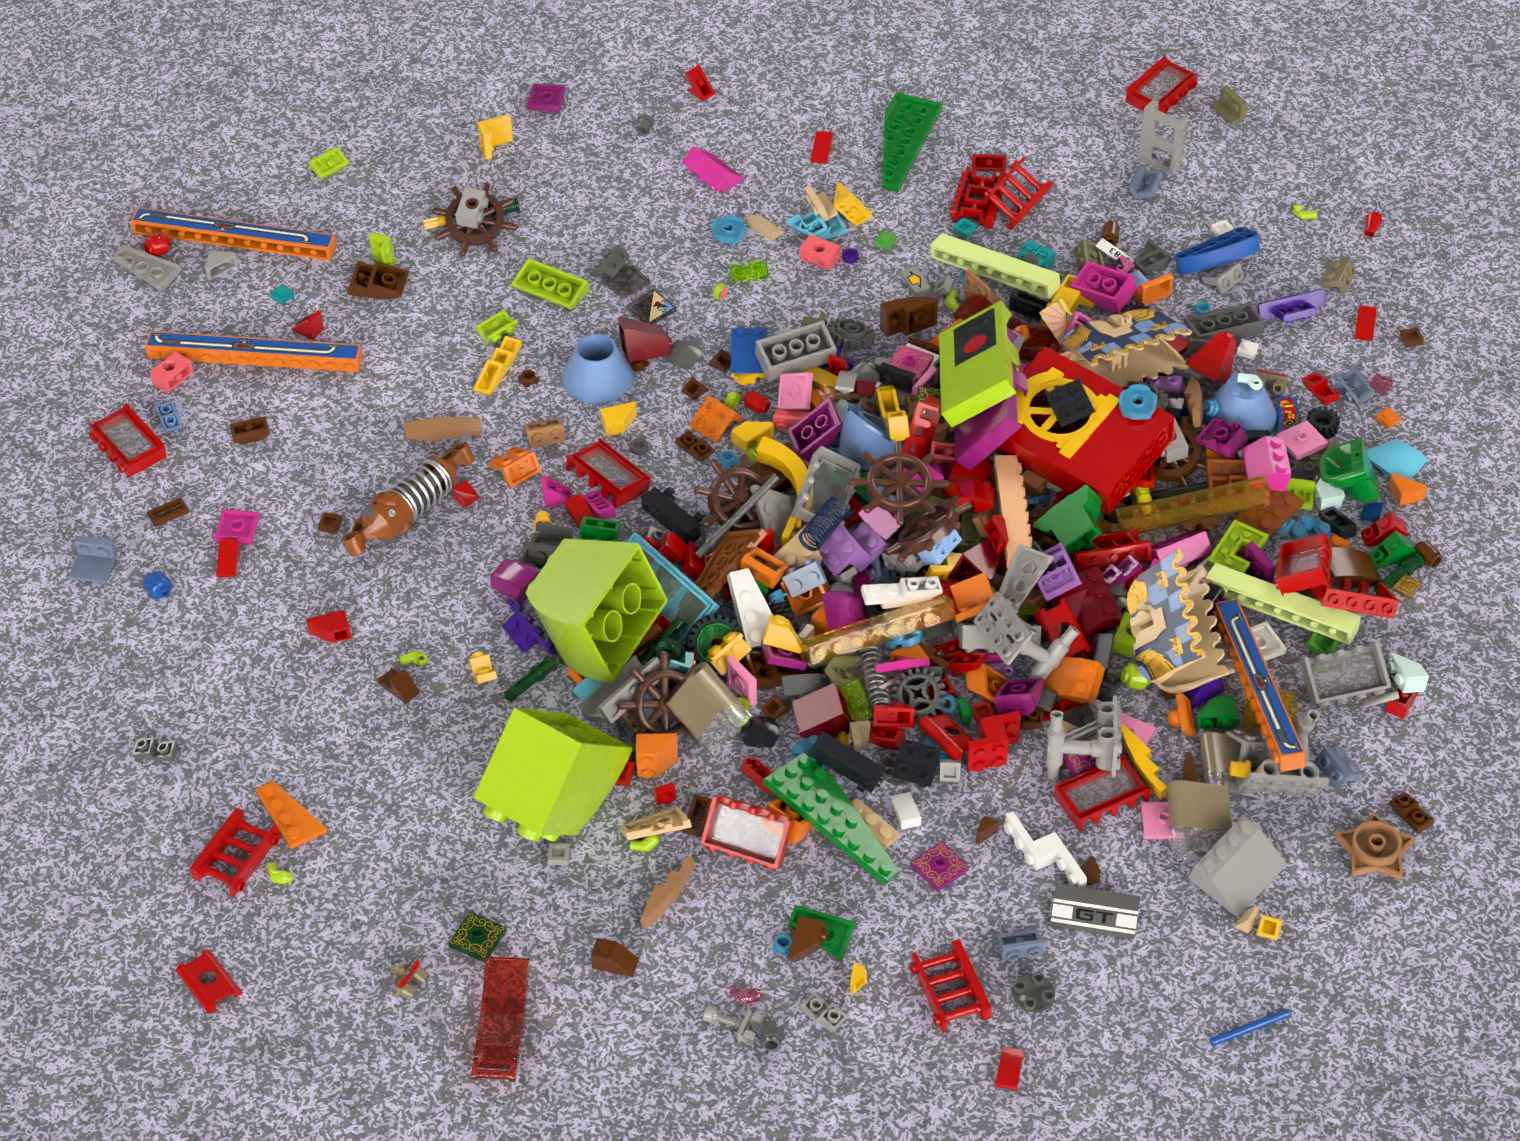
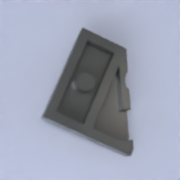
(1151, 258)

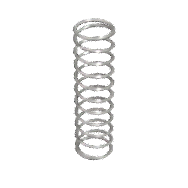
(875, 680)

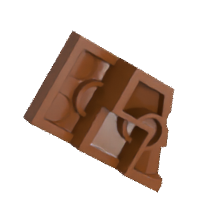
(1224, 472)

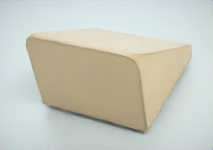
(1248, 919)

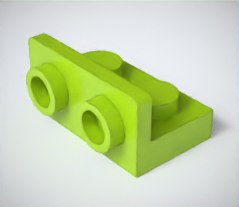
(328, 163)
(382, 248)

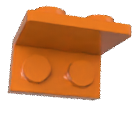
(713, 419)
(516, 465)
(971, 596)

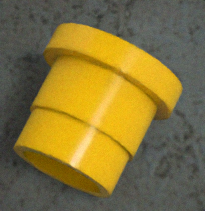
(542, 516)
(1240, 769)

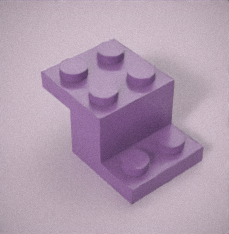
(852, 548)
(1059, 575)

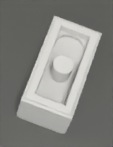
(906, 810)

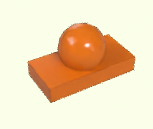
(1182, 716)

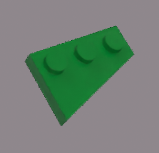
(839, 929)

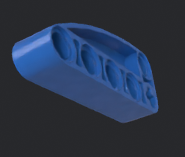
(1218, 251)

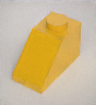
(618, 418)
(751, 433)
(781, 634)

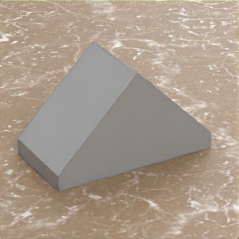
(219, 263)
(867, 373)

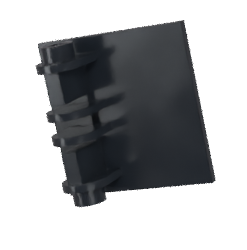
(1069, 402)
(916, 763)

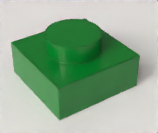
(964, 711)

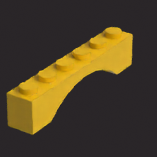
(893, 419)

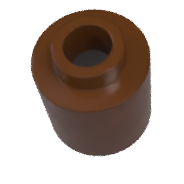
(1110, 232)
(1429, 553)

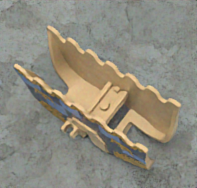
(1127, 346)
(1173, 627)

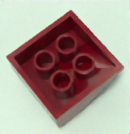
(1091, 604)

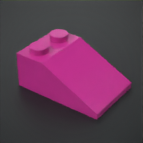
(1105, 286)

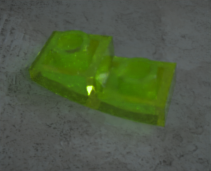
(754, 271)

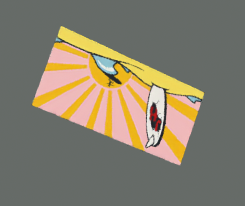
(1057, 318)

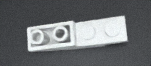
(901, 594)

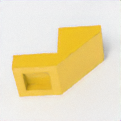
(945, 568)
(481, 667)

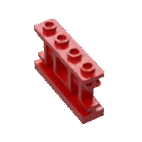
(972, 207)

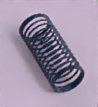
(807, 530)

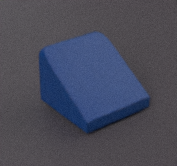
(1372, 511)

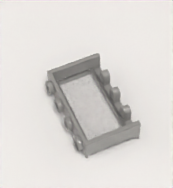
(825, 478)
(1345, 675)

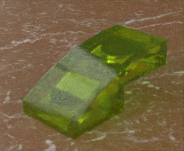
(1025, 613)
(857, 701)

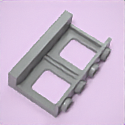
(1150, 138)
(612, 693)

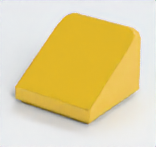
(1269, 927)
(858, 978)

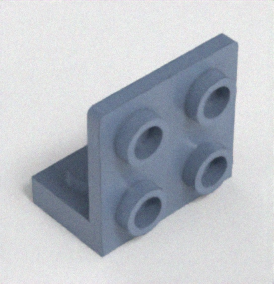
(93, 560)

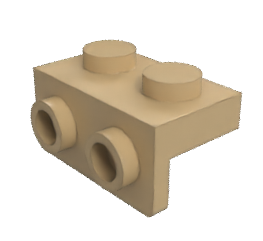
(821, 204)

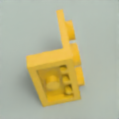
(494, 132)
(850, 206)
(732, 645)

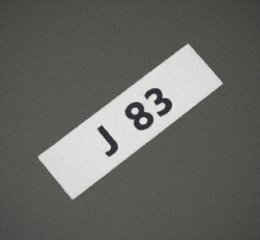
(1112, 251)

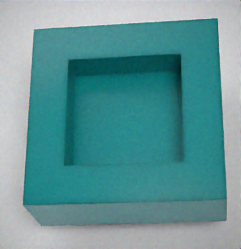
(964, 228)
(281, 294)

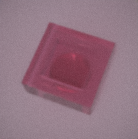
(1381, 384)

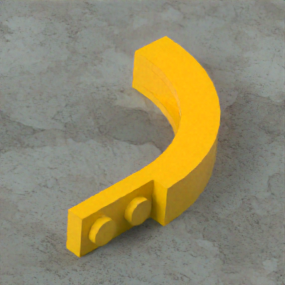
(788, 463)

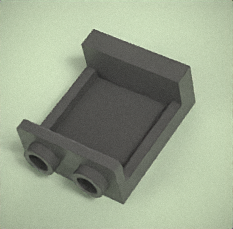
(545, 542)

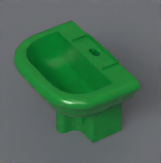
(1351, 469)
(1073, 520)

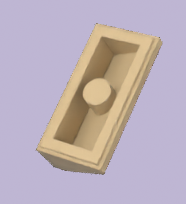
(764, 227)

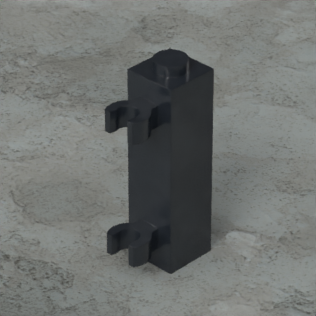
(672, 516)
(847, 762)

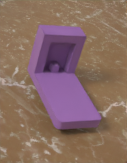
(1169, 383)

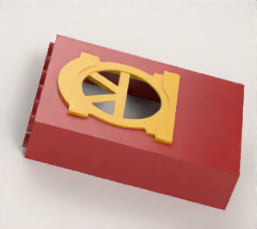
(1105, 453)

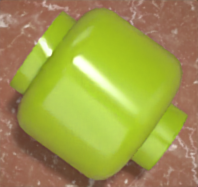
(1132, 677)

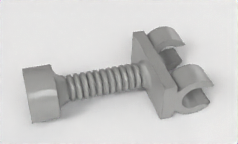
(743, 1035)

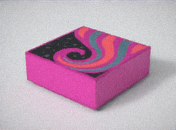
(1123, 264)

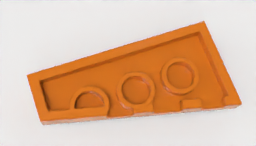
(293, 820)

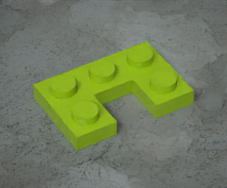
(1236, 536)

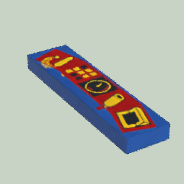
(1287, 413)

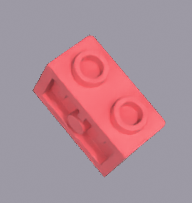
(786, 419)

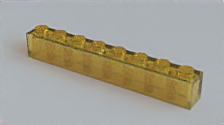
(1193, 505)
(878, 629)

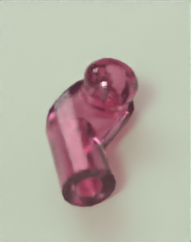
(747, 996)

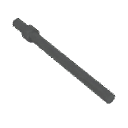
(712, 541)

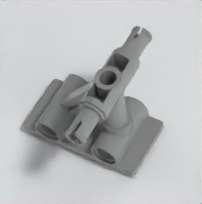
(1014, 636)
(1104, 747)
(1292, 782)

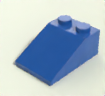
(743, 349)

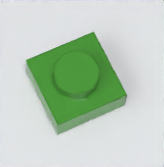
(885, 240)

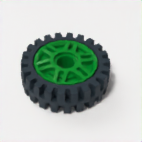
(707, 629)

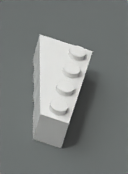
(749, 606)

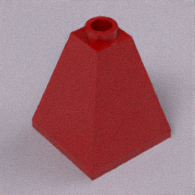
(1215, 357)

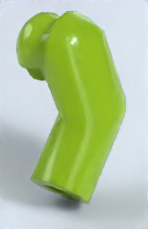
(1297, 210)
(951, 301)
(752, 454)
(413, 657)
(646, 844)
(278, 876)

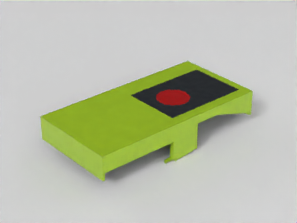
(976, 364)

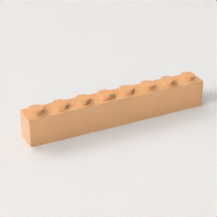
(1011, 503)

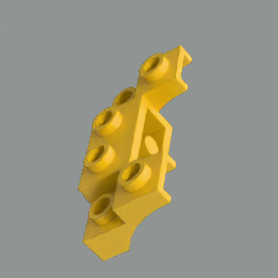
(1070, 296)

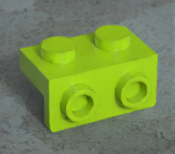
(496, 326)
(1304, 490)

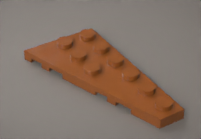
(1272, 516)
(727, 558)

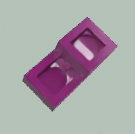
(1122, 572)

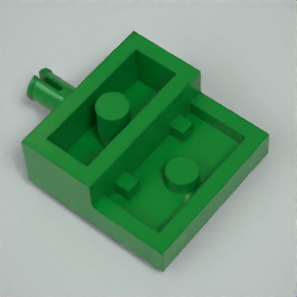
(599, 529)

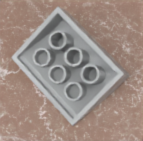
(1238, 867)

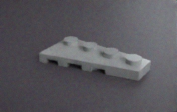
(147, 267)
(1023, 573)

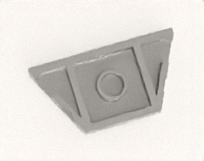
(773, 512)

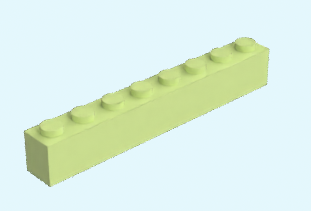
(995, 266)
(1291, 607)

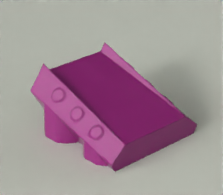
(1223, 437)

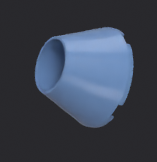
(597, 371)
(863, 433)

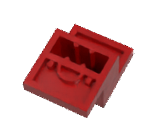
(993, 741)

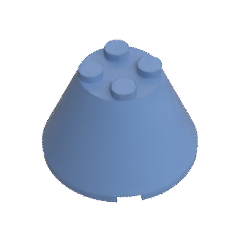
(1245, 405)

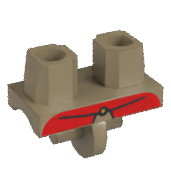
(1273, 381)
(404, 988)

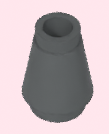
(770, 1035)

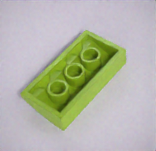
(551, 284)

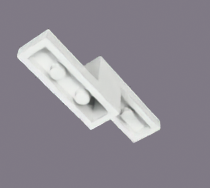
(1044, 851)

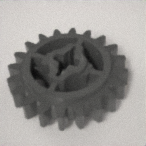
(923, 688)

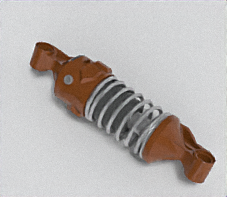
(399, 507)

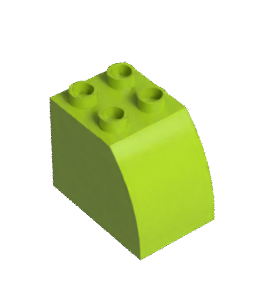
(596, 603)
(550, 773)

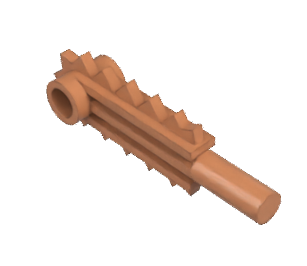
(830, 391)

